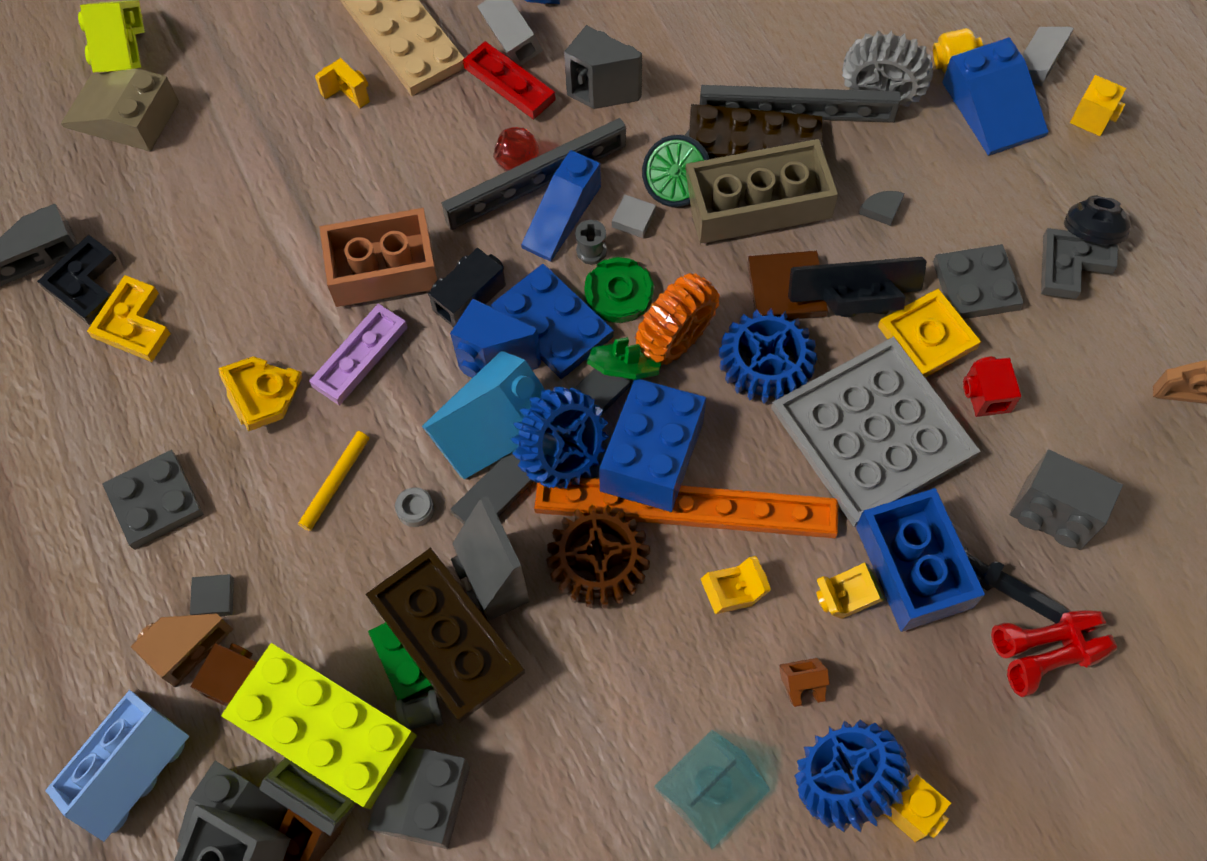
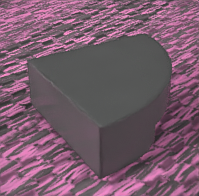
(882, 206)

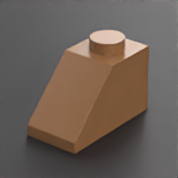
(179, 643)

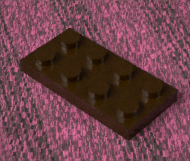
(741, 130)
(445, 634)

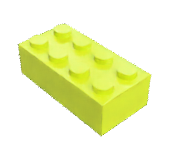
(319, 726)

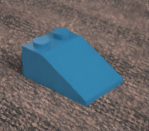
(480, 417)

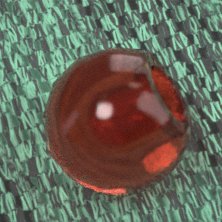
(515, 147)

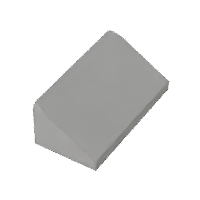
(1045, 50)

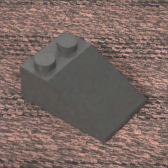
(489, 563)

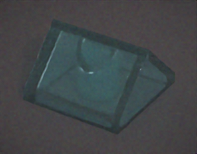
(713, 787)

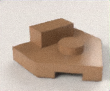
(1183, 383)

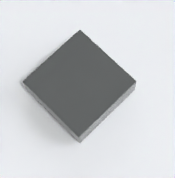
(212, 595)

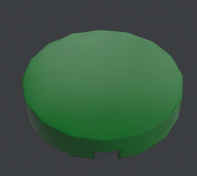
(619, 290)

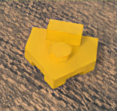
(259, 390)

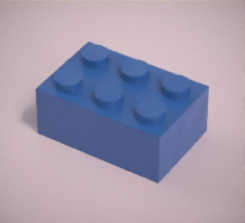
(652, 444)
(919, 559)

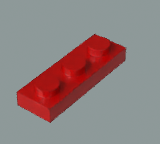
(509, 80)

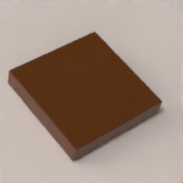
(770, 285)

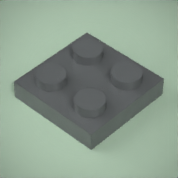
(978, 281)
(152, 499)

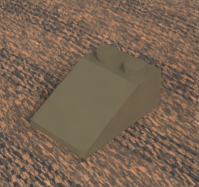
(123, 107)

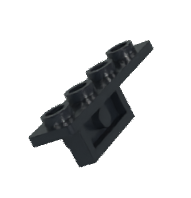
(858, 286)

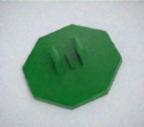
(623, 360)

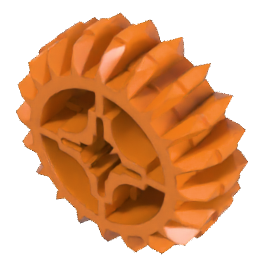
(677, 318)

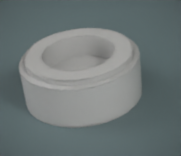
(414, 507)

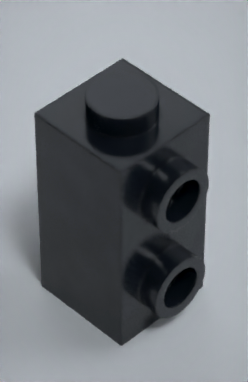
(474, 277)

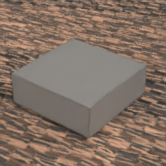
(633, 216)

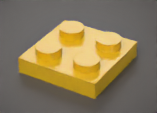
(930, 332)

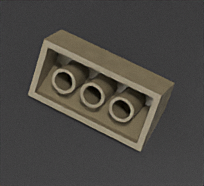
(760, 191)

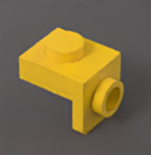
(342, 77)
(736, 586)
(849, 591)

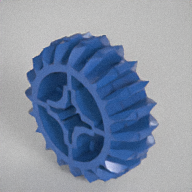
(761, 338)
(557, 445)
(877, 769)

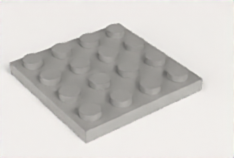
(874, 429)

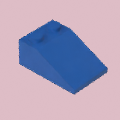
(996, 96)

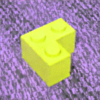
(111, 34)

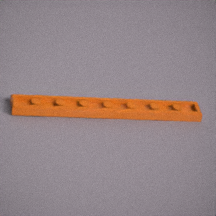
(704, 508)

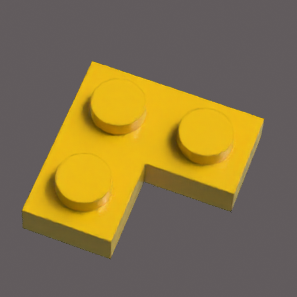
(122, 320)

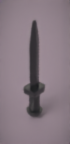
(993, 576)

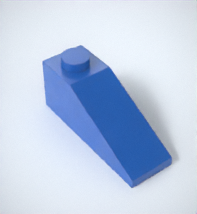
(563, 204)

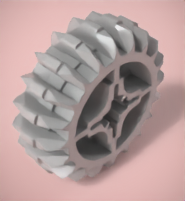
(888, 65)

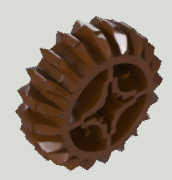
(583, 556)

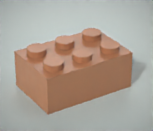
(378, 257)

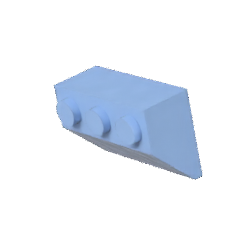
(116, 766)

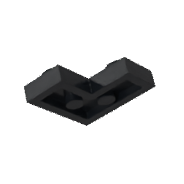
(74, 276)

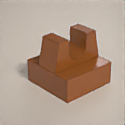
(804, 675)

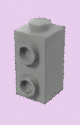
(510, 30)

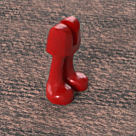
(1026, 672)

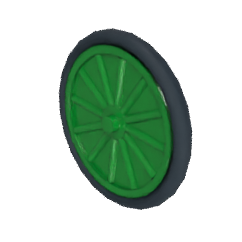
(665, 168)

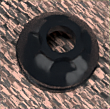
(1098, 220)

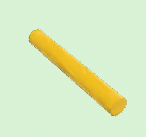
(333, 481)

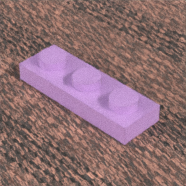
(358, 354)

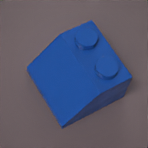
(486, 332)

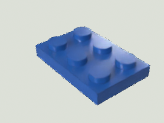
(563, 321)

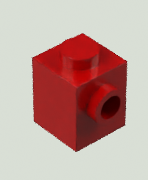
(992, 386)

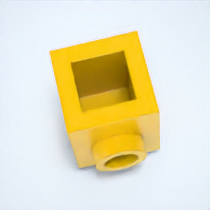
(1099, 105)
(920, 810)

